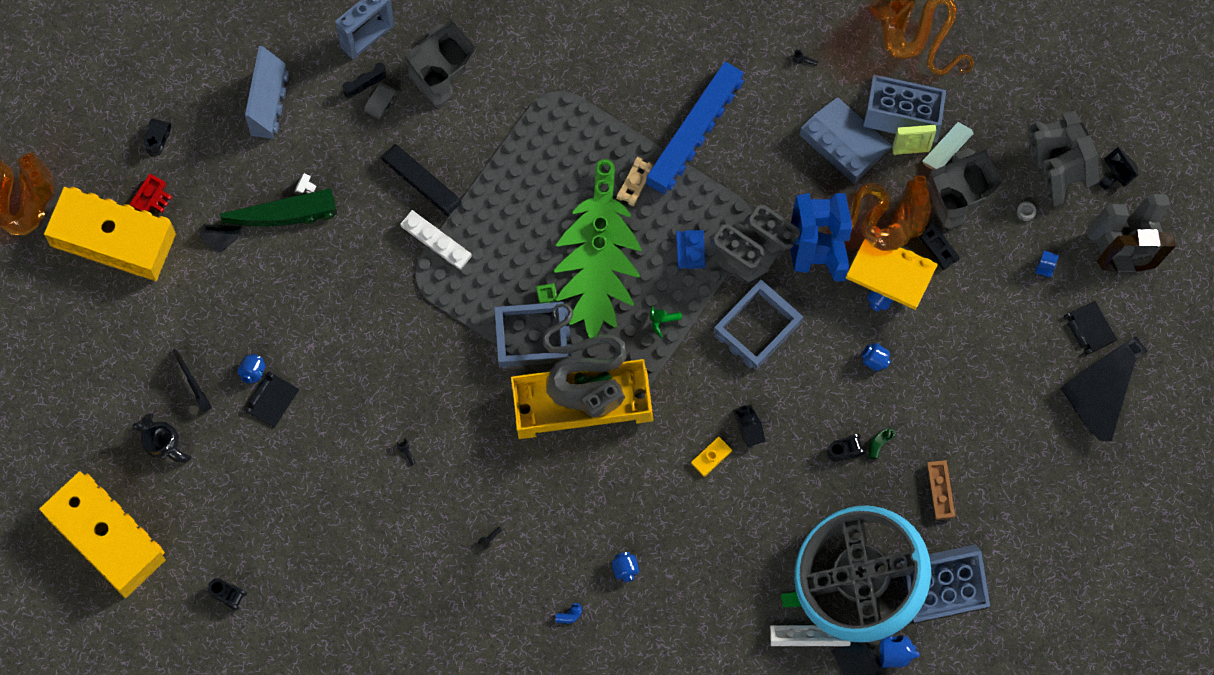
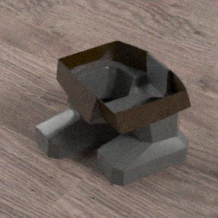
(1145, 235)

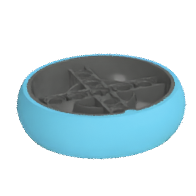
(852, 521)

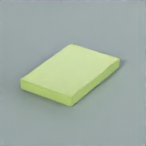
(914, 139)

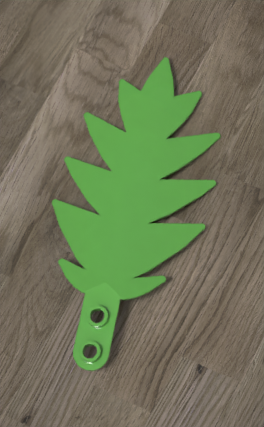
(600, 230)

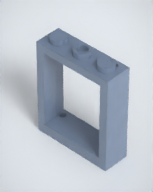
(356, 43)
(776, 301)
(529, 359)

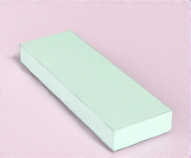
(948, 146)

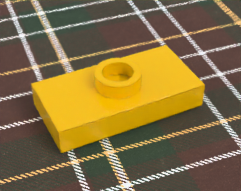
(711, 456)

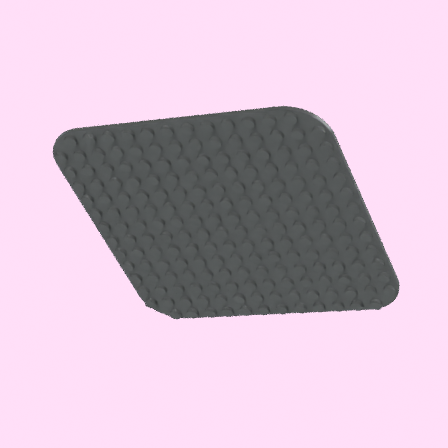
(527, 204)

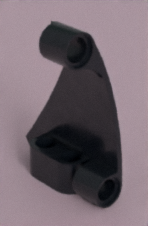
(1101, 389)

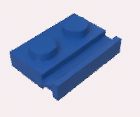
(690, 249)

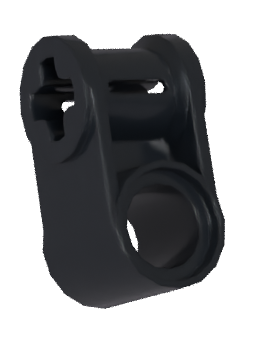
(157, 133)
(849, 447)
(230, 594)

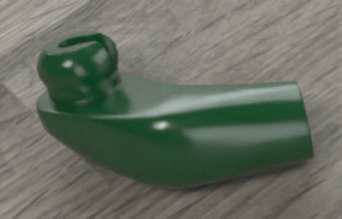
(579, 378)
(879, 440)

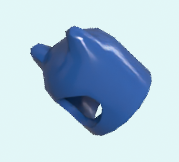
(897, 652)

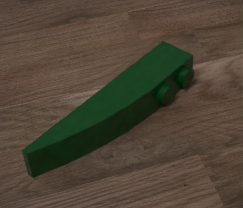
(287, 211)

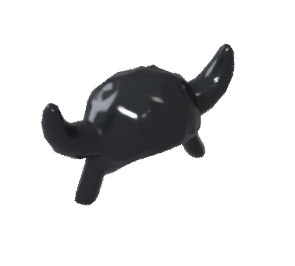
(160, 439)

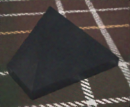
(1122, 166)
(220, 236)

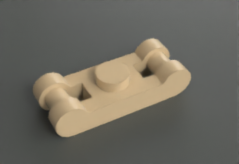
(635, 182)

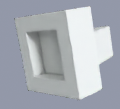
(304, 185)

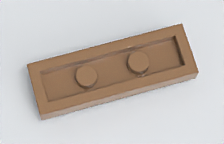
(940, 490)

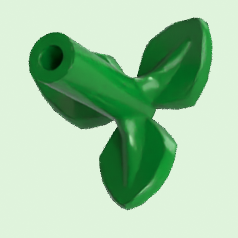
(661, 316)

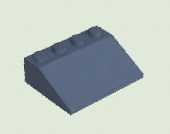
(266, 94)
(903, 104)
(843, 140)
(955, 583)

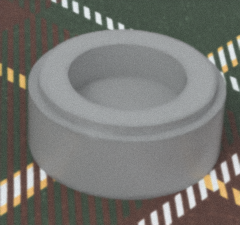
(1026, 211)

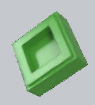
(546, 293)

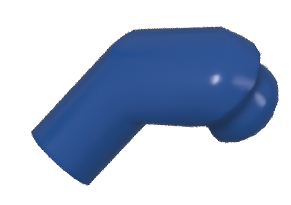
(571, 616)

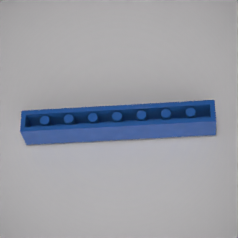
(694, 128)

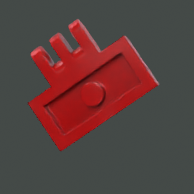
(151, 195)

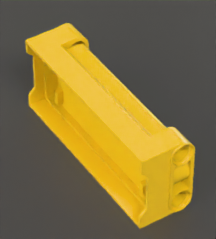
(546, 416)

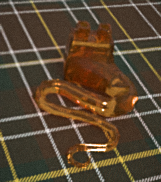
(894, 20)
(35, 192)
(909, 218)

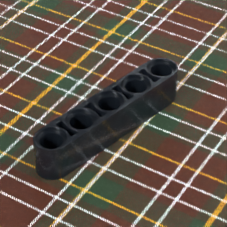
(422, 179)

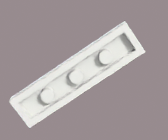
(436, 240)
(803, 636)

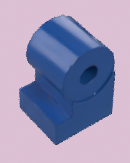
(1046, 264)

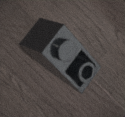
(749, 425)

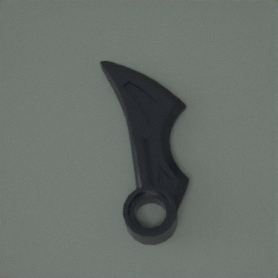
(199, 395)

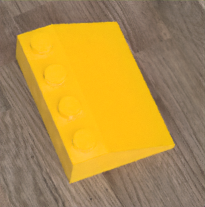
(892, 273)

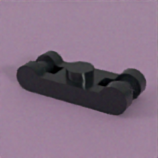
(364, 81)
(938, 245)

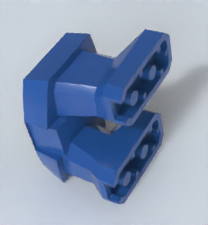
(818, 246)

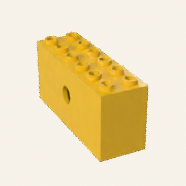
(110, 233)
(121, 555)

